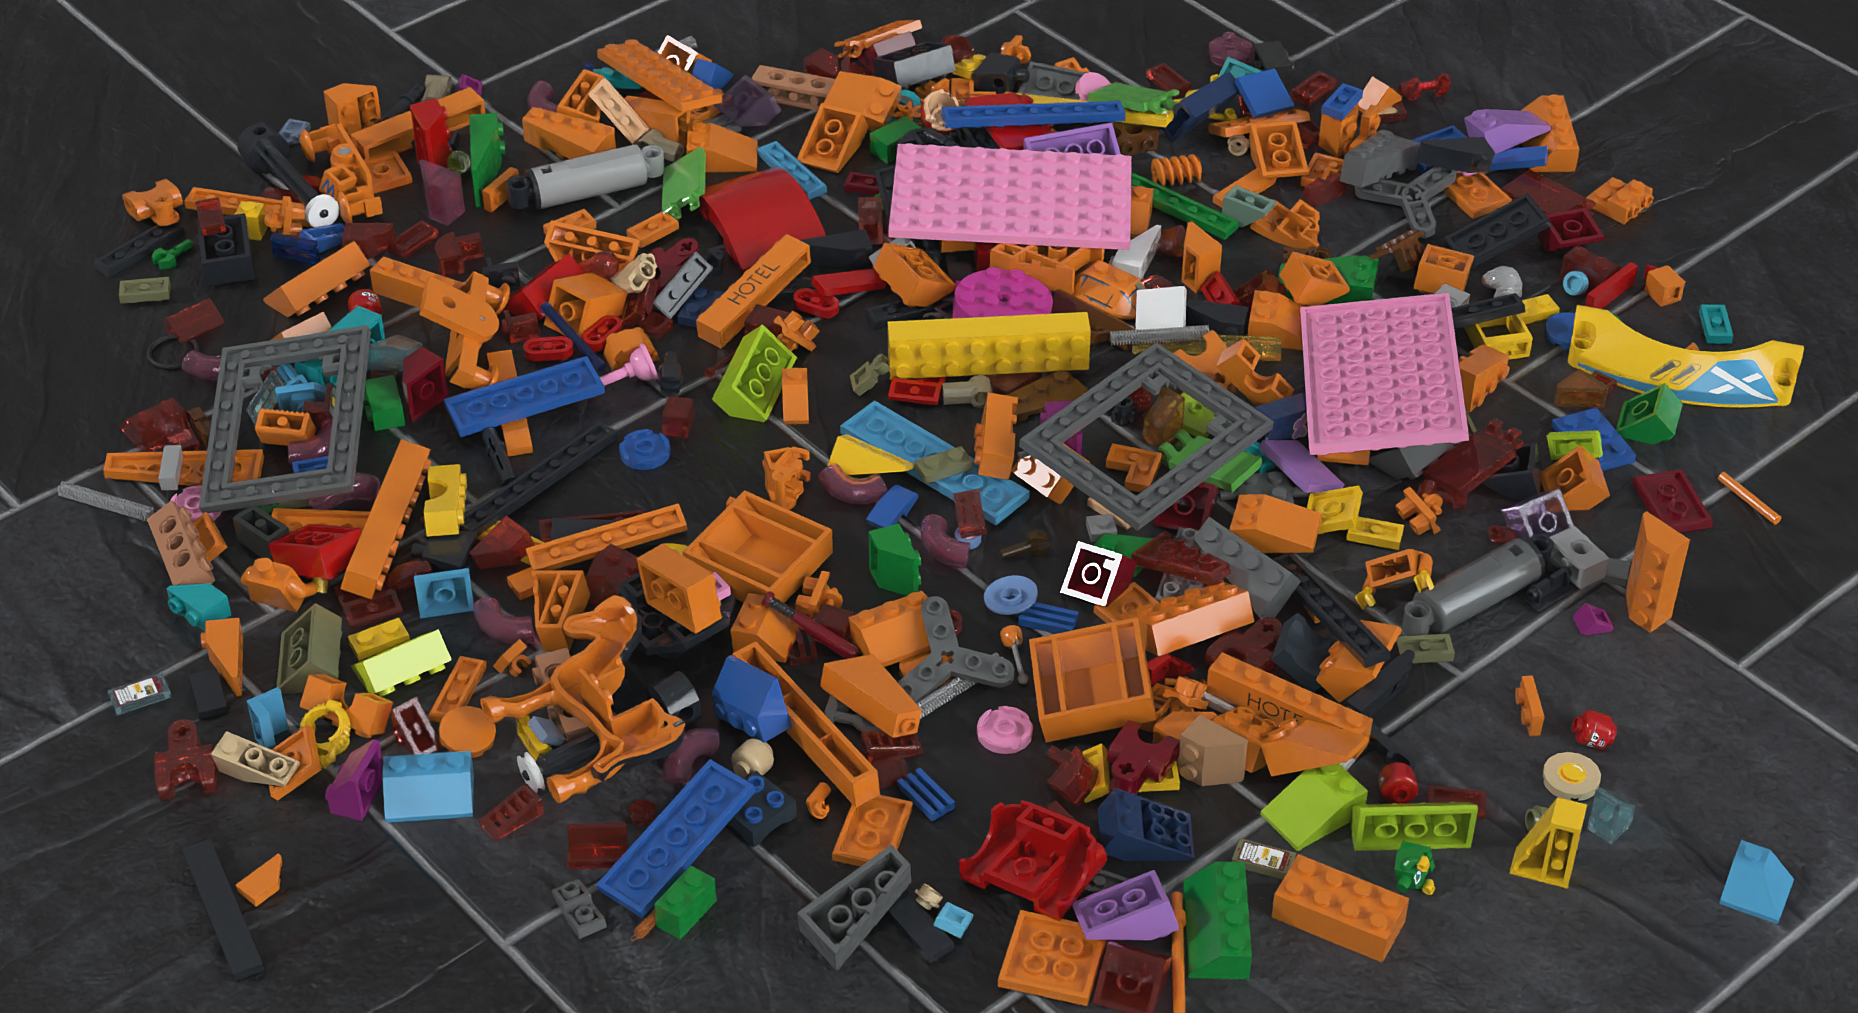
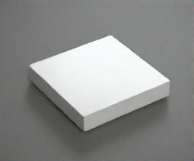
(1161, 308)

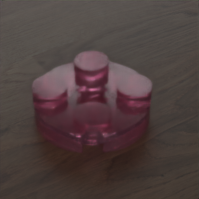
(1230, 46)

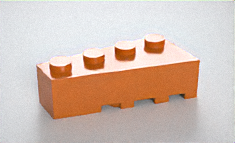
(566, 134)

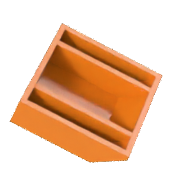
(761, 548)
(1091, 679)

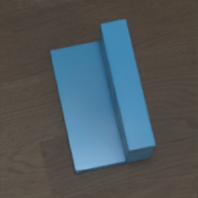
(267, 717)

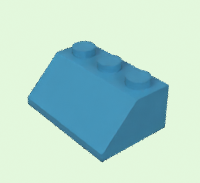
(428, 786)

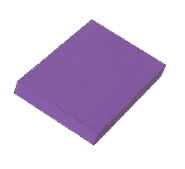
(1300, 466)

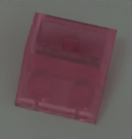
(442, 192)

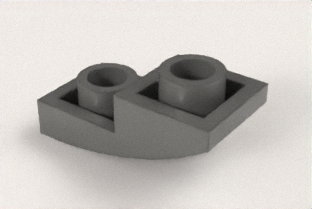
(578, 908)

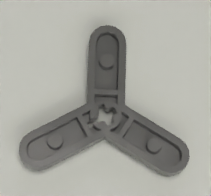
(1422, 188)
(966, 662)

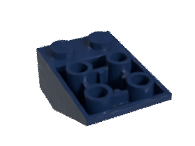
(1143, 829)

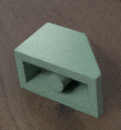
(1246, 205)

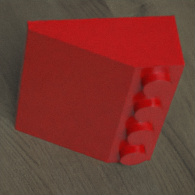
(1010, 136)

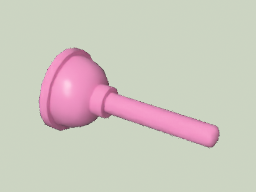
(639, 365)

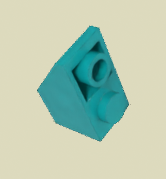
(198, 603)

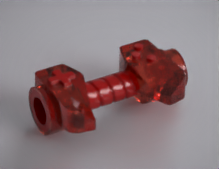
(1412, 88)

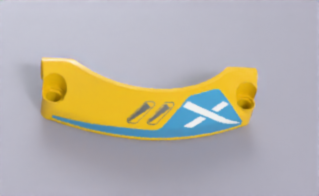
(1717, 379)

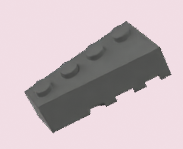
(1379, 158)
(1251, 570)
(853, 906)

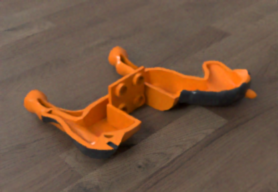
(585, 690)

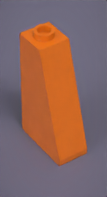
(663, 117)
(872, 693)

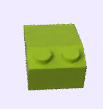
(1314, 805)

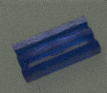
(296, 247)

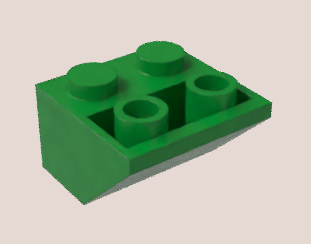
(894, 560)

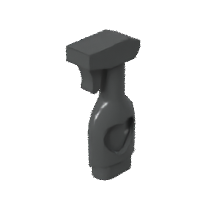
(837, 711)

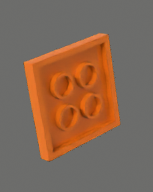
(1051, 959)

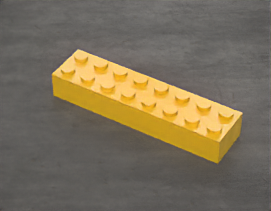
(989, 345)

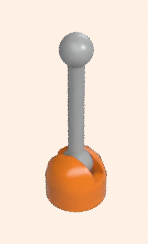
(1012, 638)

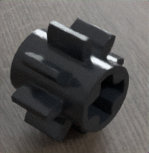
(1124, 412)

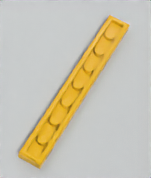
(1132, 117)

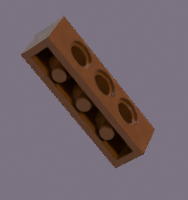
(1135, 138)

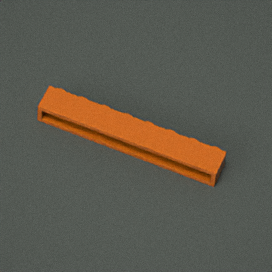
(386, 520)
(818, 735)

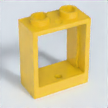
(1515, 344)

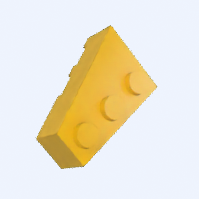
(1551, 845)

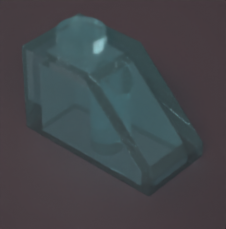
(390, 352)
(1610, 815)

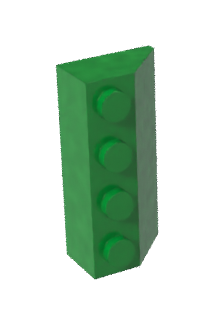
(1218, 922)

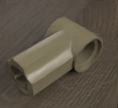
(437, 87)
(672, 150)
(967, 392)

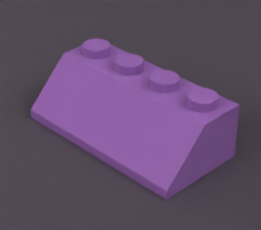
(1084, 140)

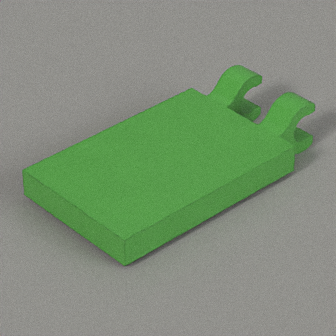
(1135, 97)
(684, 183)
(1227, 477)

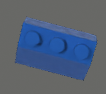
(750, 700)

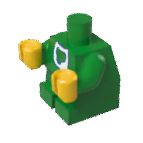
(1412, 866)

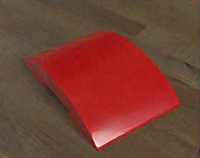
(758, 212)

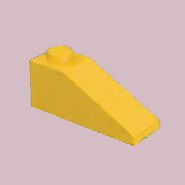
(863, 458)

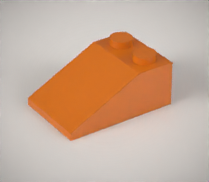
(865, 94)
(833, 138)
(724, 148)
(1277, 149)
(1276, 317)
(1275, 524)
(1308, 746)

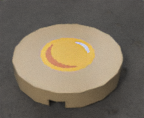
(1571, 776)

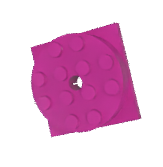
(1000, 294)

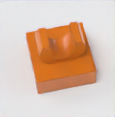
(511, 657)

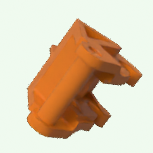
(783, 475)

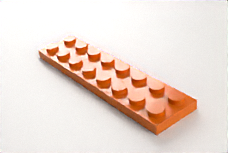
(659, 75)

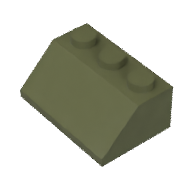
(309, 648)

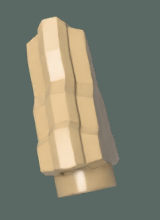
(636, 274)

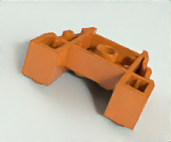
(1048, 264)

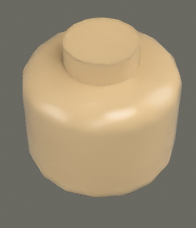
(752, 757)

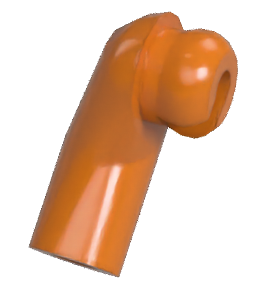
(816, 801)

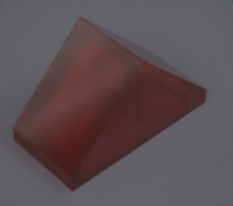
(413, 728)

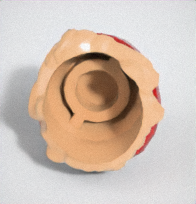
(932, 108)

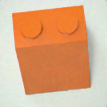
(584, 300)

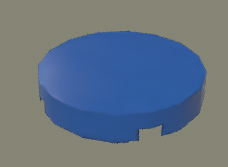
(1560, 329)
(644, 449)

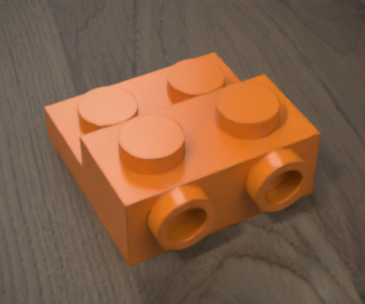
(1621, 200)

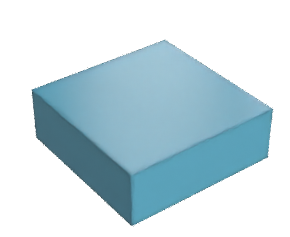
(953, 919)

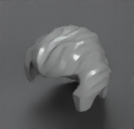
(1504, 280)

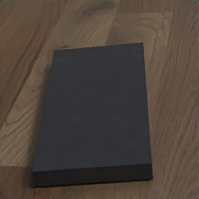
(1499, 230)

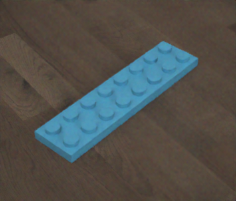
(908, 441)

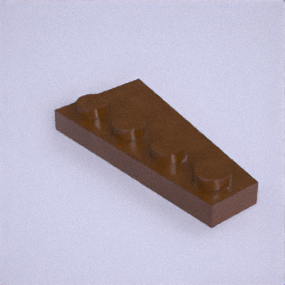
(1051, 388)

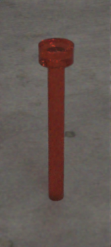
(710, 372)

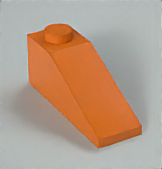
(225, 650)

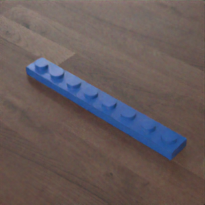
(1033, 114)

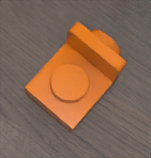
(926, 89)

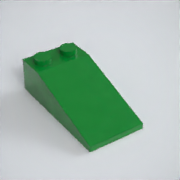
(485, 151)
(1359, 274)

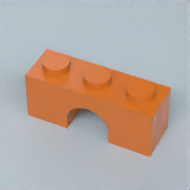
(1238, 366)
(366, 714)

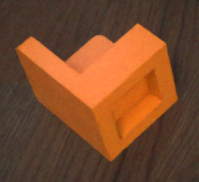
(1664, 285)

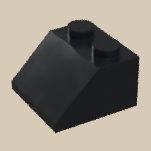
(1520, 476)

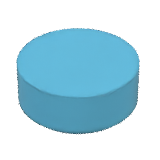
(1575, 283)

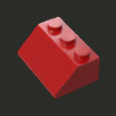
(431, 132)
(538, 289)
(316, 550)

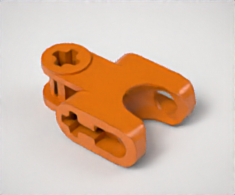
(155, 203)
(1208, 359)

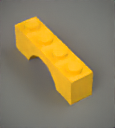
(447, 500)

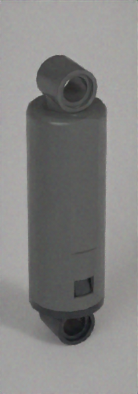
(1478, 585)

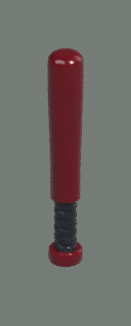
(816, 630)

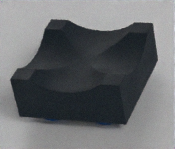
(1301, 651)
(763, 811)

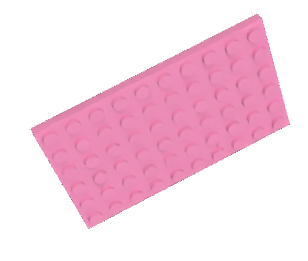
(1011, 196)
(1382, 374)

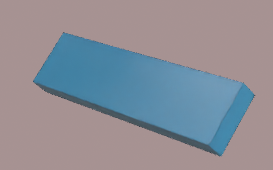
(778, 156)

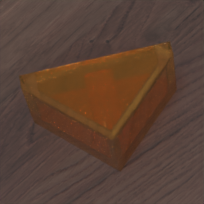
(1581, 391)

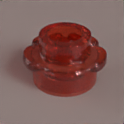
(642, 812)

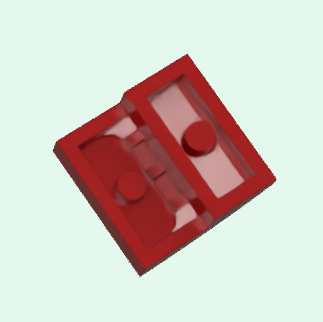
(917, 390)

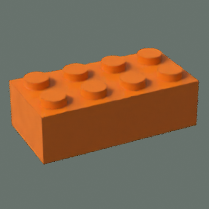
(1193, 617)
(1340, 908)

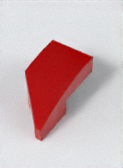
(1166, 666)

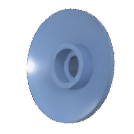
(1010, 595)

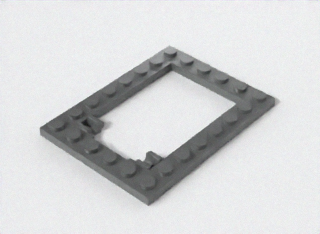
(343, 354)
(1234, 428)

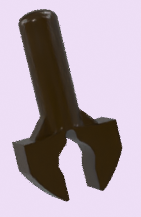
(1036, 543)

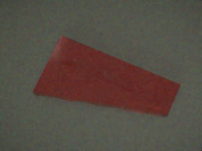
(1176, 558)

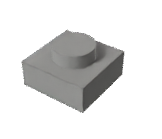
(1099, 525)

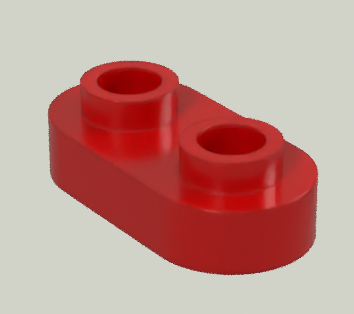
(814, 303)
(596, 335)
(548, 348)

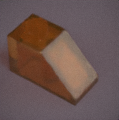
(1164, 418)

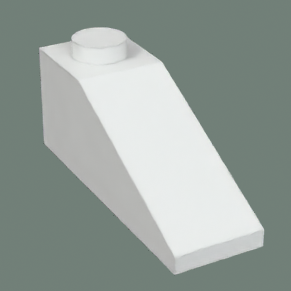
(1140, 254)

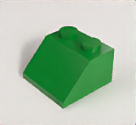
(1650, 416)

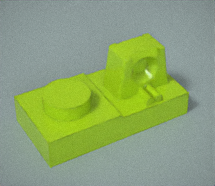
(1564, 442)

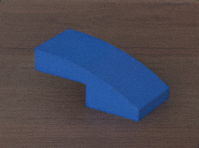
(891, 507)

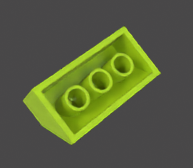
(754, 376)
(1418, 823)

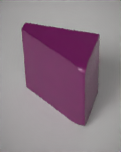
(466, 81)
(1592, 620)

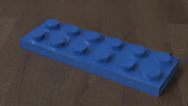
(524, 396)
(676, 838)

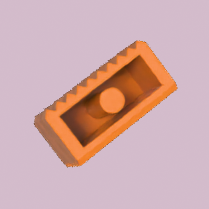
(284, 427)

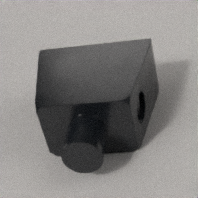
(999, 74)
(447, 551)

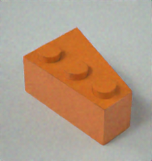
(578, 102)
(1481, 374)
(995, 437)
(557, 598)

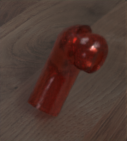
(1501, 534)

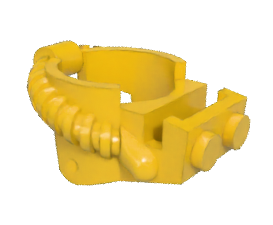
(339, 741)

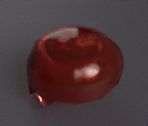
(960, 47)

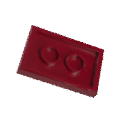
(1673, 500)

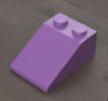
(1504, 127)
(1127, 911)

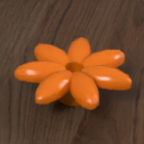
(908, 111)

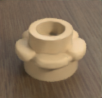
(1237, 149)
(928, 897)

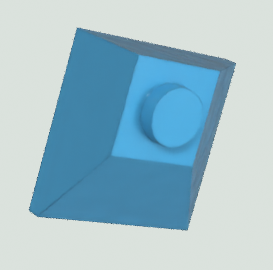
(444, 593)
(1757, 883)

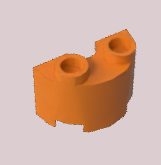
(622, 345)

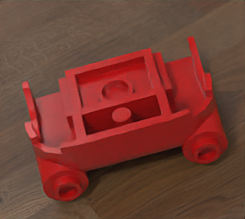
(1036, 857)

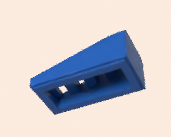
(326, 236)

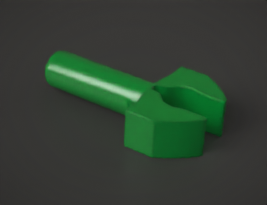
(167, 259)

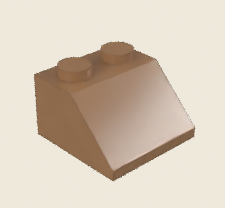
(1211, 754)

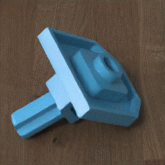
(297, 390)

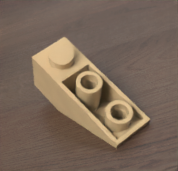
(252, 761)

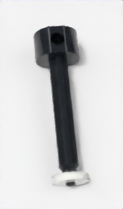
(267, 153)
(672, 693)

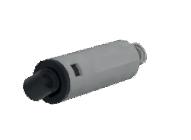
(585, 177)

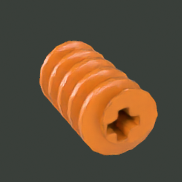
(1176, 169)

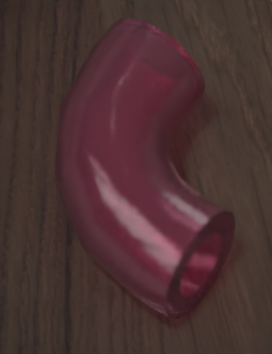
(540, 97)
(202, 365)
(311, 448)
(365, 487)
(851, 489)
(941, 545)
(501, 626)
(695, 743)

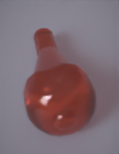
(602, 264)

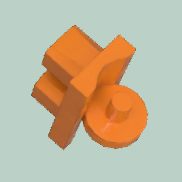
(1016, 49)
(283, 221)
(795, 335)
(1423, 508)
(820, 594)
(1188, 694)

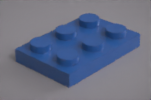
(1614, 448)

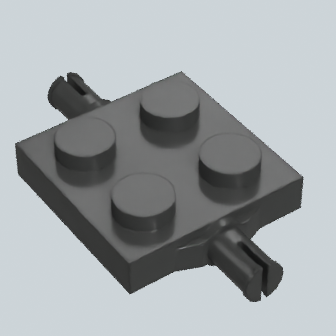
(1271, 484)

